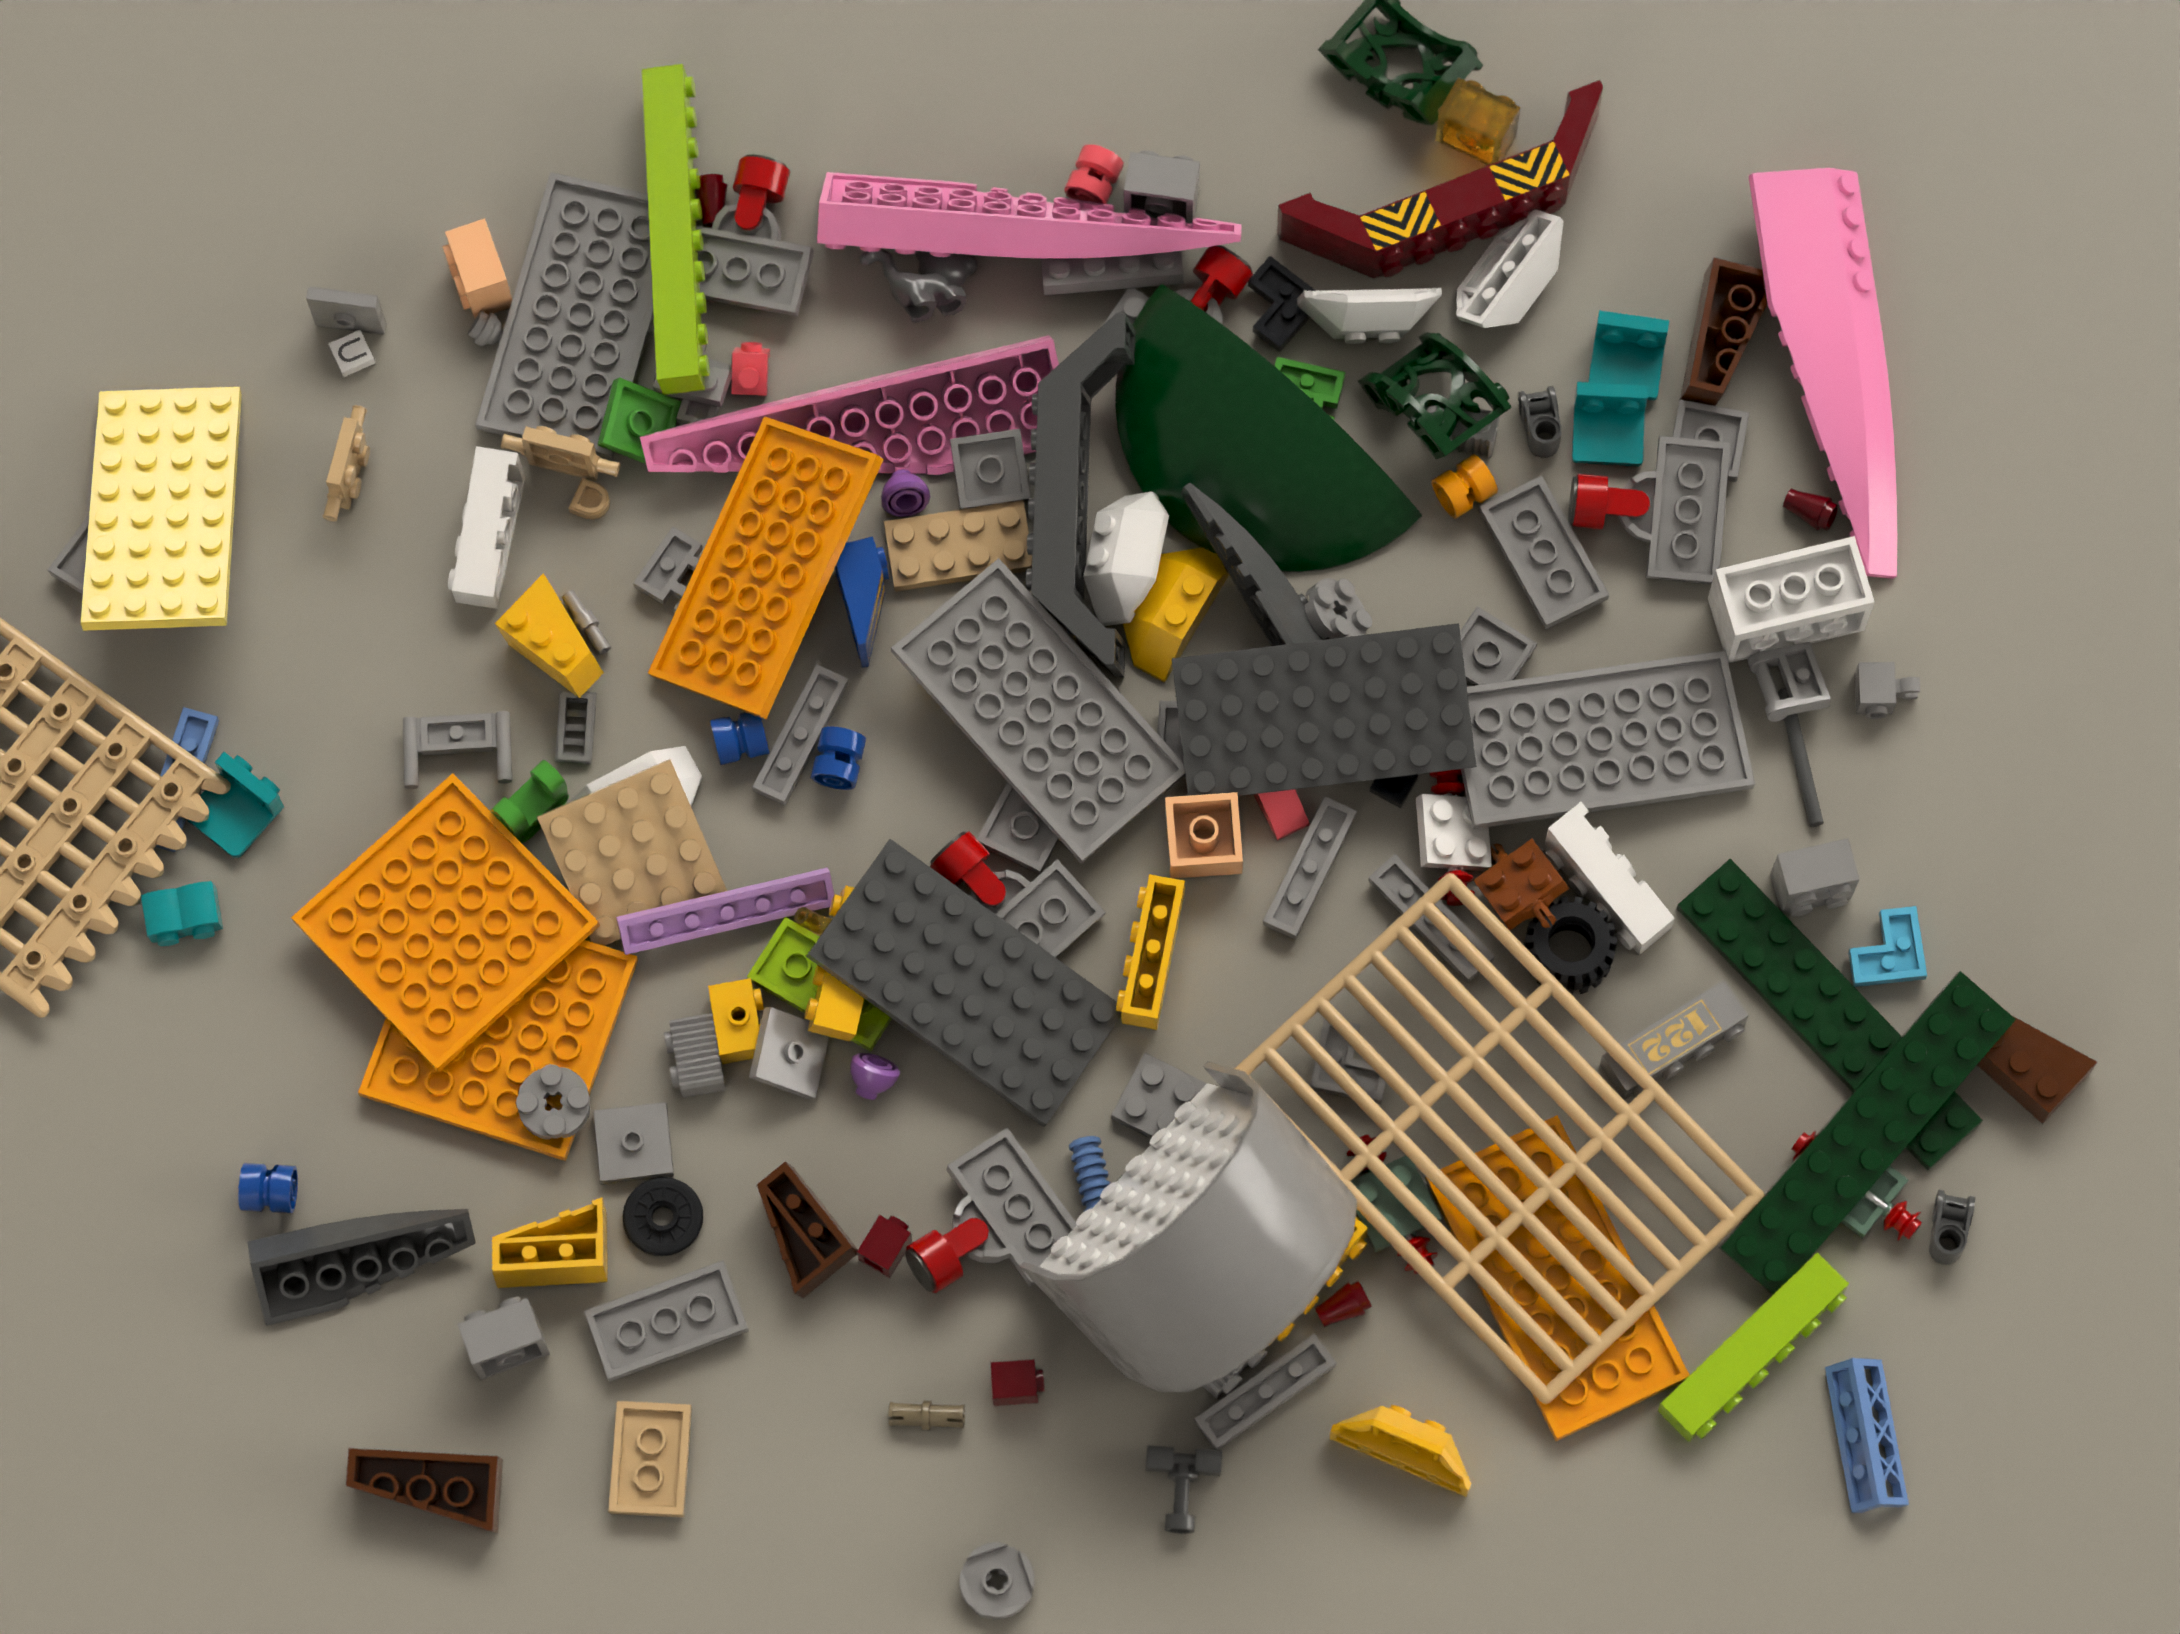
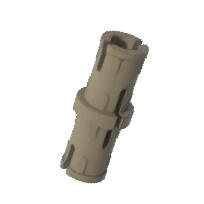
(926, 1415)

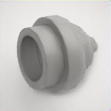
(486, 329)

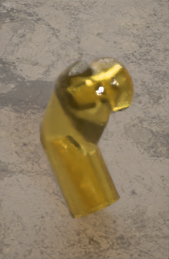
(811, 920)

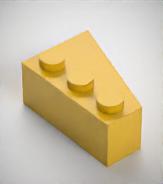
(549, 638)
(554, 1251)

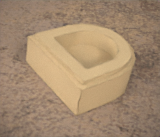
(590, 500)

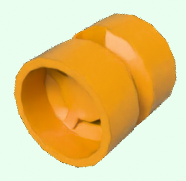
(1467, 484)

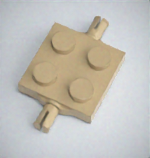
(560, 453)
(349, 456)

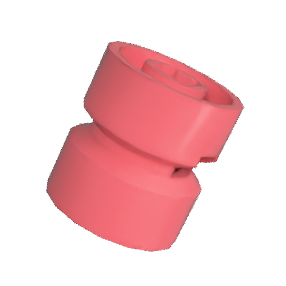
(1095, 174)

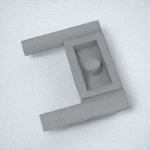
(457, 735)

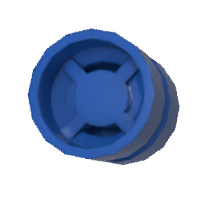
(739, 737)
(839, 753)
(268, 1188)

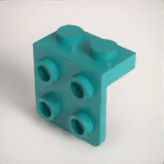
(243, 811)

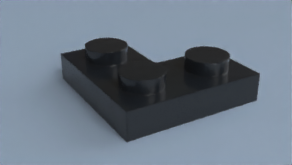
(1280, 289)

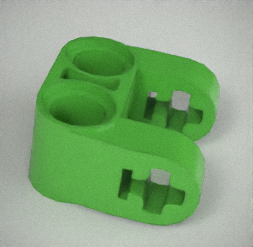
(537, 796)

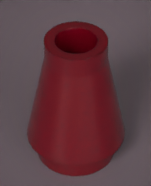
(711, 196)
(1813, 509)
(1344, 1304)

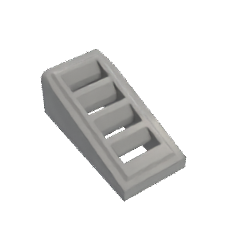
(566, 697)

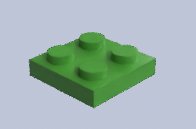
(635, 413)

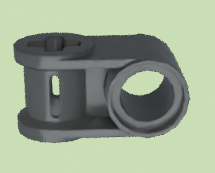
(1539, 415)
(1950, 1220)

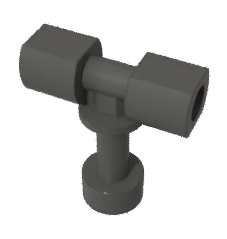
(1182, 1469)

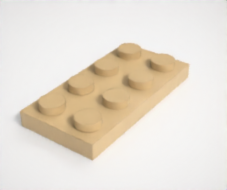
(956, 544)

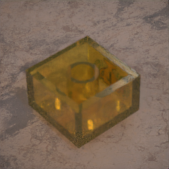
(1477, 122)

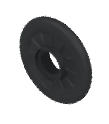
(654, 1195)

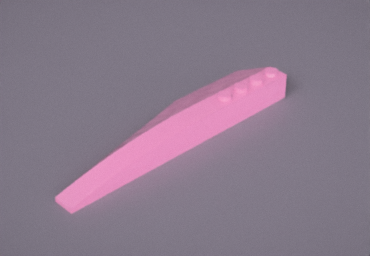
(961, 220)
(1830, 320)
(896, 415)

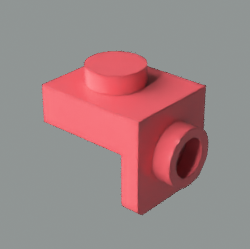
(750, 369)

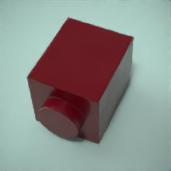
(885, 1245)
(1016, 1382)

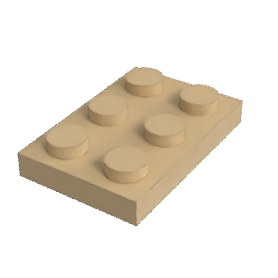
(650, 1459)

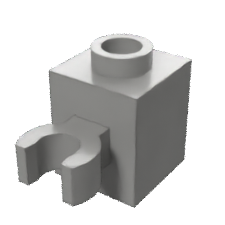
(1878, 689)

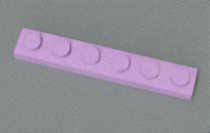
(725, 911)

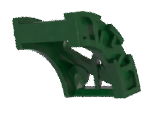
(1428, 90)
(1436, 354)

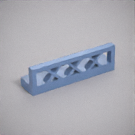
(1860, 1434)

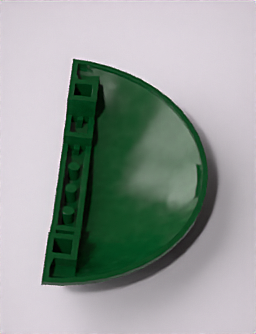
(1251, 441)

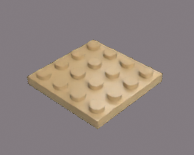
(631, 848)

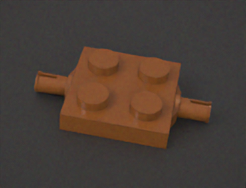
(1521, 884)

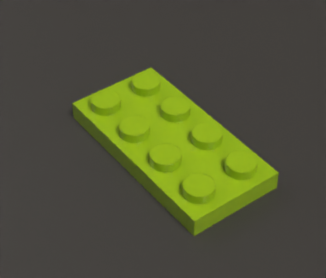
(789, 976)

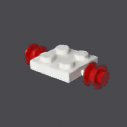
(1448, 833)

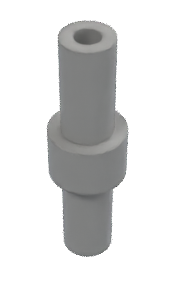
(586, 622)

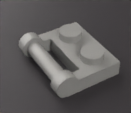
(1800, 676)

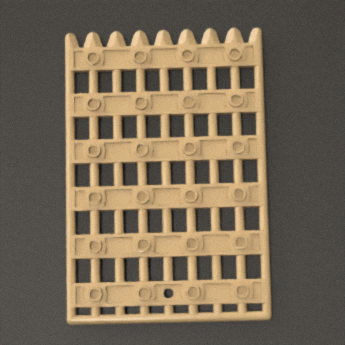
(127, 850)

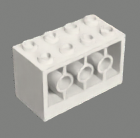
(1791, 599)

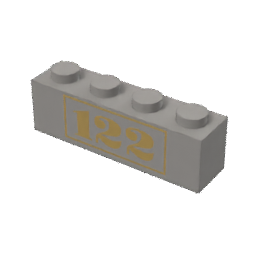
(1680, 1037)

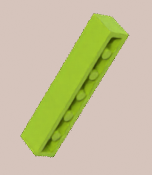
(1753, 1348)

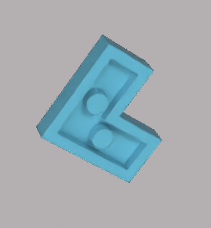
(1898, 958)

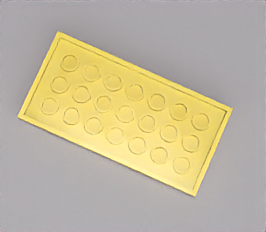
(161, 509)

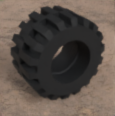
(1585, 921)

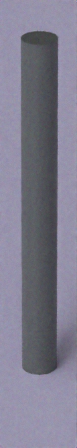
(1802, 766)

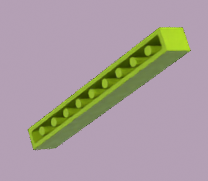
(674, 229)

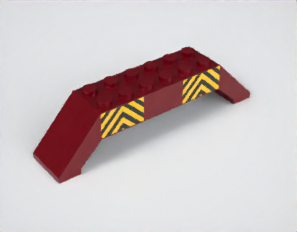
(1452, 211)

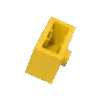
(736, 1018)

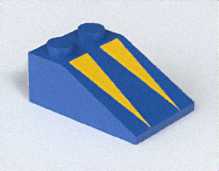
(861, 582)

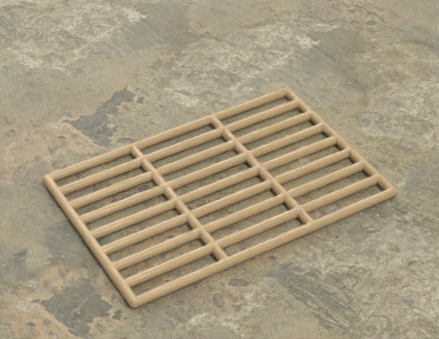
(1547, 1187)

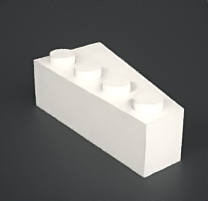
(487, 527)
(1606, 880)

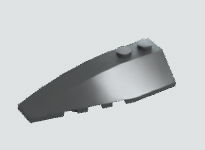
(1254, 573)
(339, 1260)

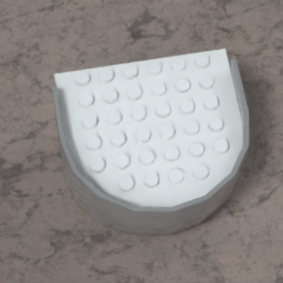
(1203, 1241)

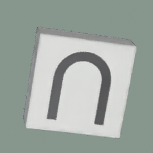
(351, 353)

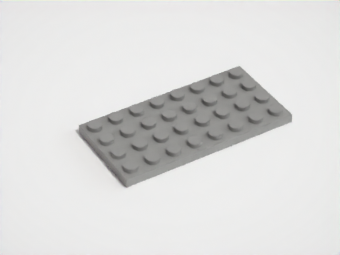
(574, 313)
(1039, 710)
(1605, 739)

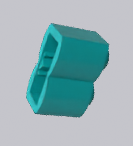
(182, 913)

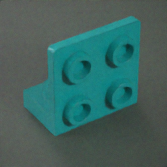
(1629, 350)
(1609, 423)

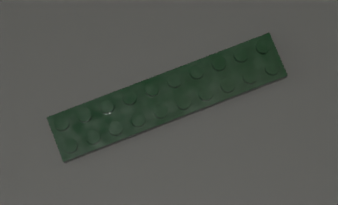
(1809, 994)
(1867, 1133)

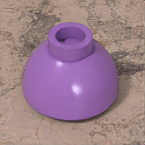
(904, 494)
(872, 1074)

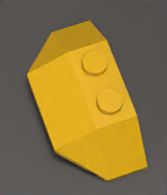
(1173, 609)
(1406, 1444)

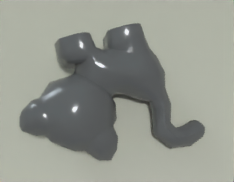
(935, 286)

